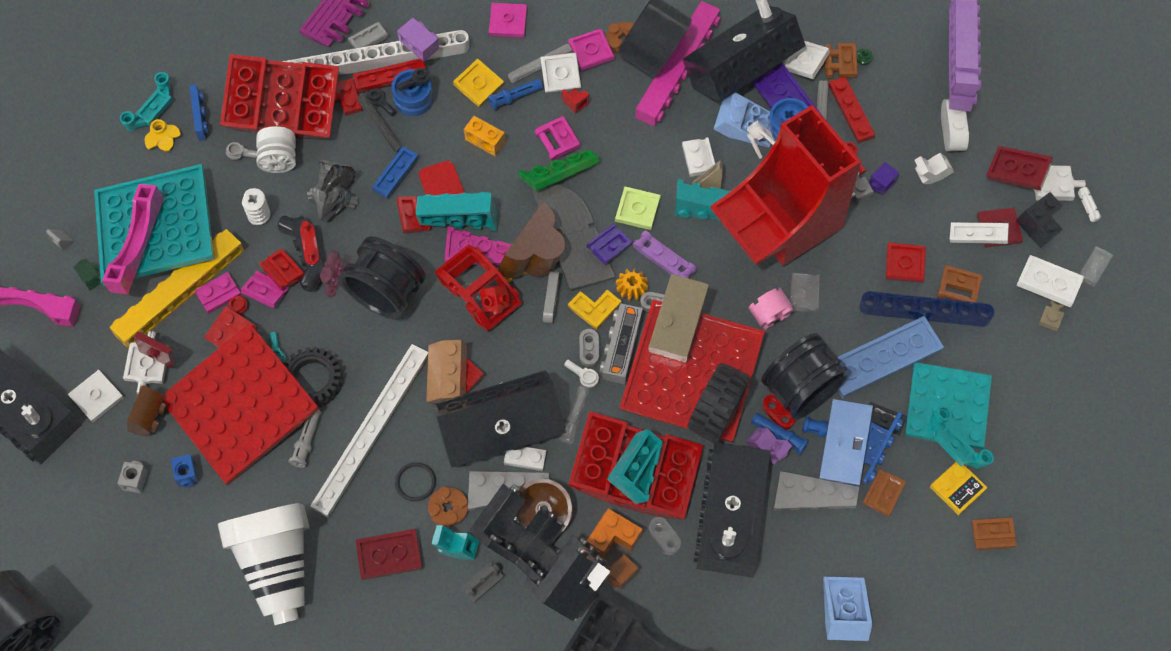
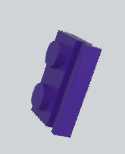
(609, 244)

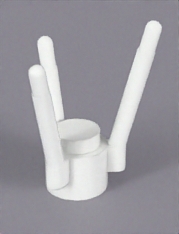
(758, 131)

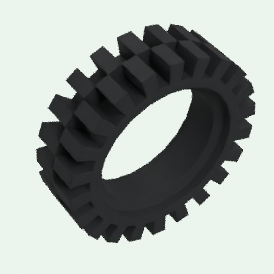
(328, 361)

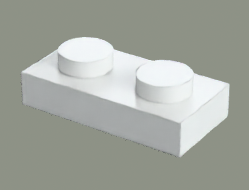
(526, 458)

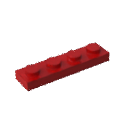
(383, 76)
(851, 109)

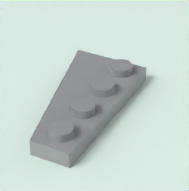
(486, 484)
(805, 492)

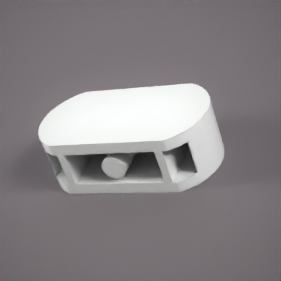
(954, 128)

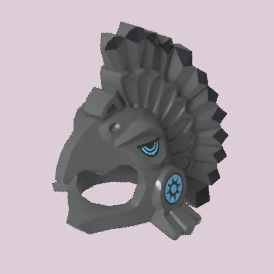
(331, 189)

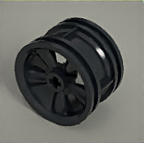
(382, 277)
(805, 376)

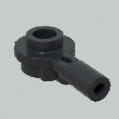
(419, 77)
(377, 98)

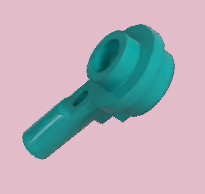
(275, 347)

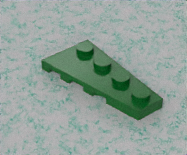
(544, 176)

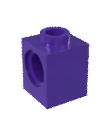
(883, 179)

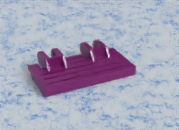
(331, 16)

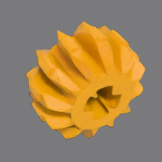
(631, 278)

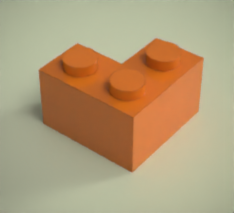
(614, 529)

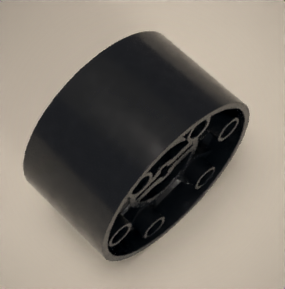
(26, 616)

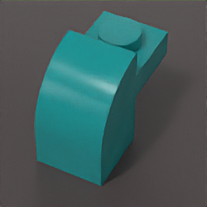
(455, 544)

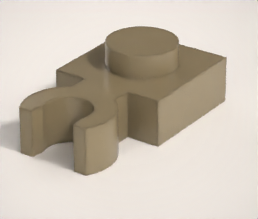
(1052, 316)

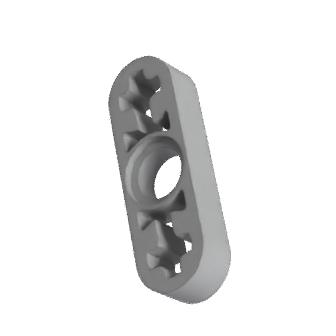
(551, 296)

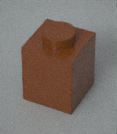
(623, 572)

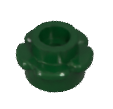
(864, 60)

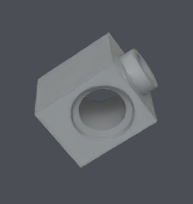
(136, 484)

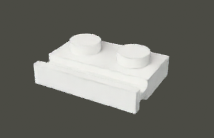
(698, 156)

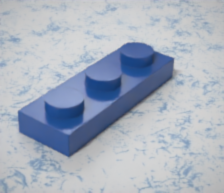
(198, 112)
(395, 172)

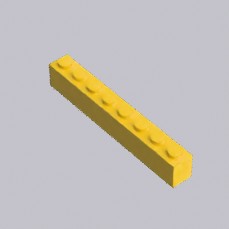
(175, 290)

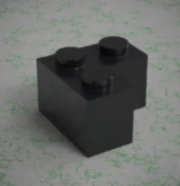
(1038, 220)

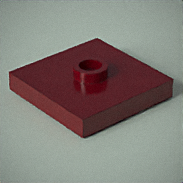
(1005, 215)
(155, 349)

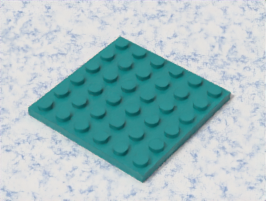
(180, 230)

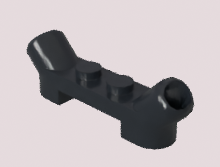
(291, 227)

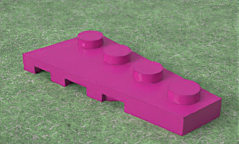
(457, 240)

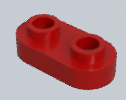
(777, 413)

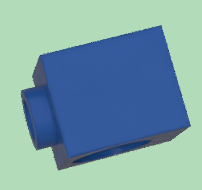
(180, 464)

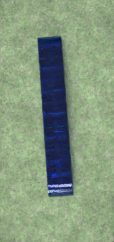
(935, 305)

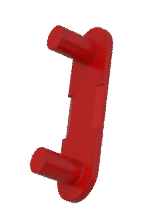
(309, 243)

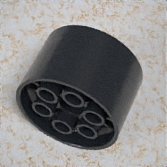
(654, 36)

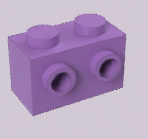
(418, 39)

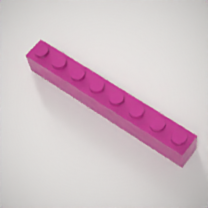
(669, 79)

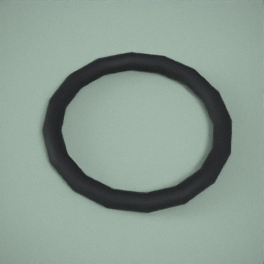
(415, 465)

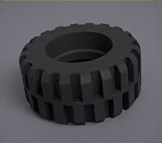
(718, 403)

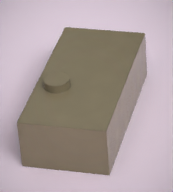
(678, 318)

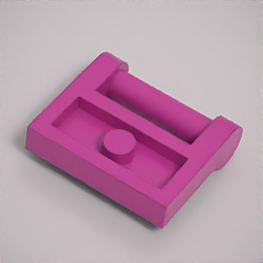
(563, 136)

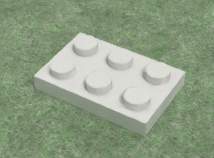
(1050, 281)

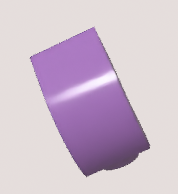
(765, 440)

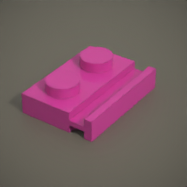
(263, 290)
(217, 292)

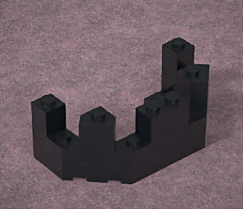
(559, 578)

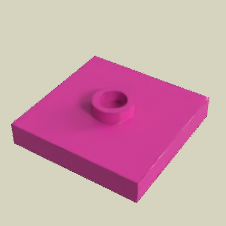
(507, 20)
(591, 49)

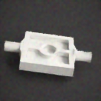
(1060, 184)
(142, 368)

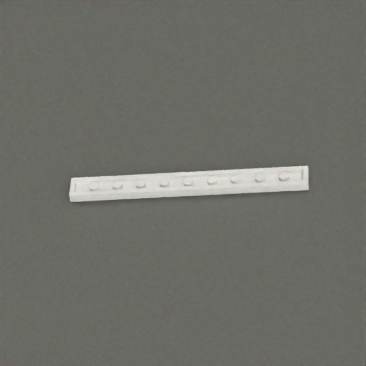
(369, 431)

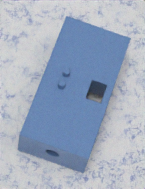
(846, 442)

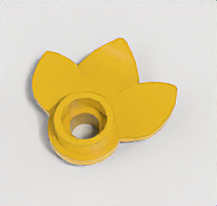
(161, 138)

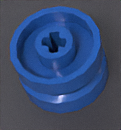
(414, 99)
(782, 111)

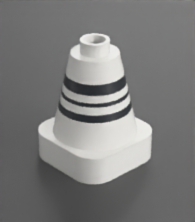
(271, 557)

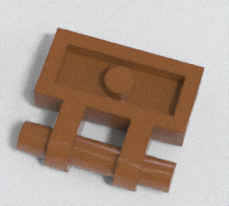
(846, 61)

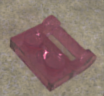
(330, 273)

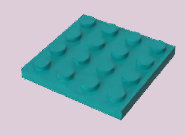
(960, 390)

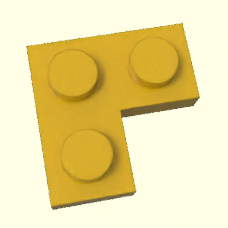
(594, 312)

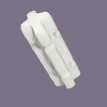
(1089, 204)

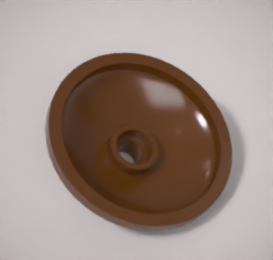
(548, 493)

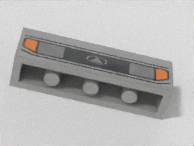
(622, 343)

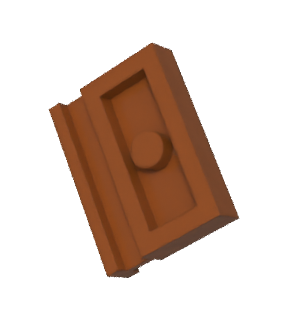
(884, 493)
(993, 533)

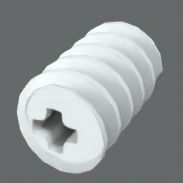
(256, 206)

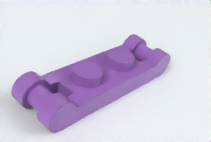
(663, 256)

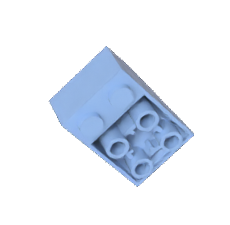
(737, 115)

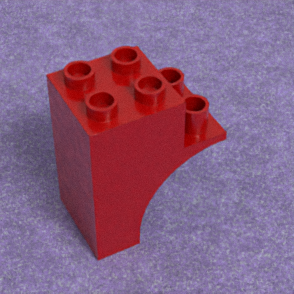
(794, 193)

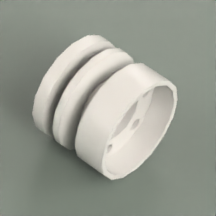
(276, 149)

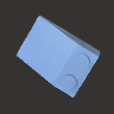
(846, 609)

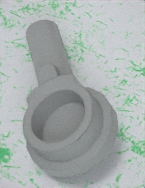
(236, 151)

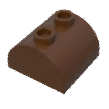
(145, 411)

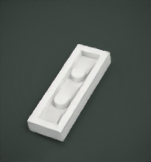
(979, 233)

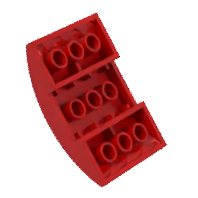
(279, 94)
(602, 447)

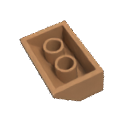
(446, 370)

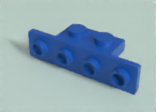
(877, 442)

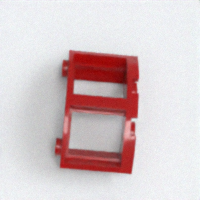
(459, 263)

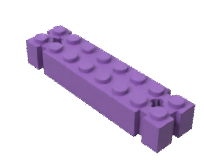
(964, 54)

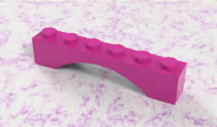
(123, 268)
(60, 310)

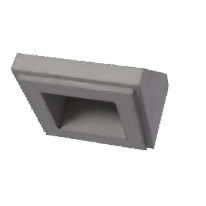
(59, 238)

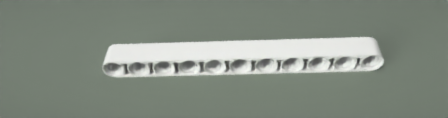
(381, 53)

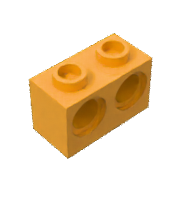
(484, 136)

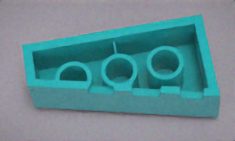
(458, 210)

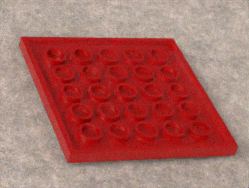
(671, 388)
(239, 403)

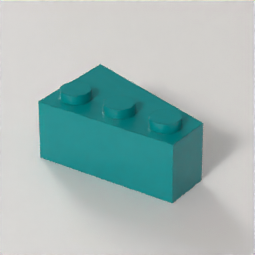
(696, 201)
(636, 466)

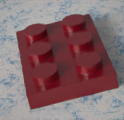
(1019, 168)
(388, 554)

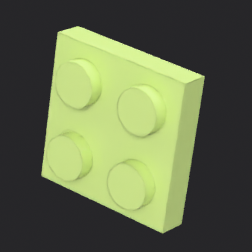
(637, 208)

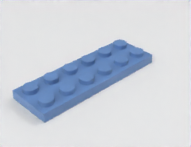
(889, 355)

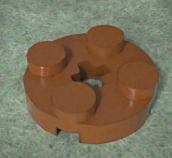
(615, 31)
(451, 517)

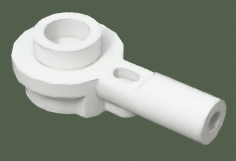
(587, 376)

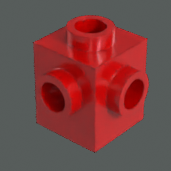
(494, 298)

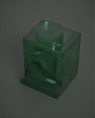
(88, 274)

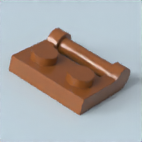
(959, 280)

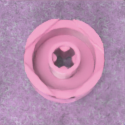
(771, 307)

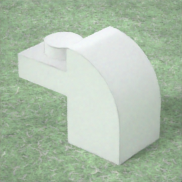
(933, 169)

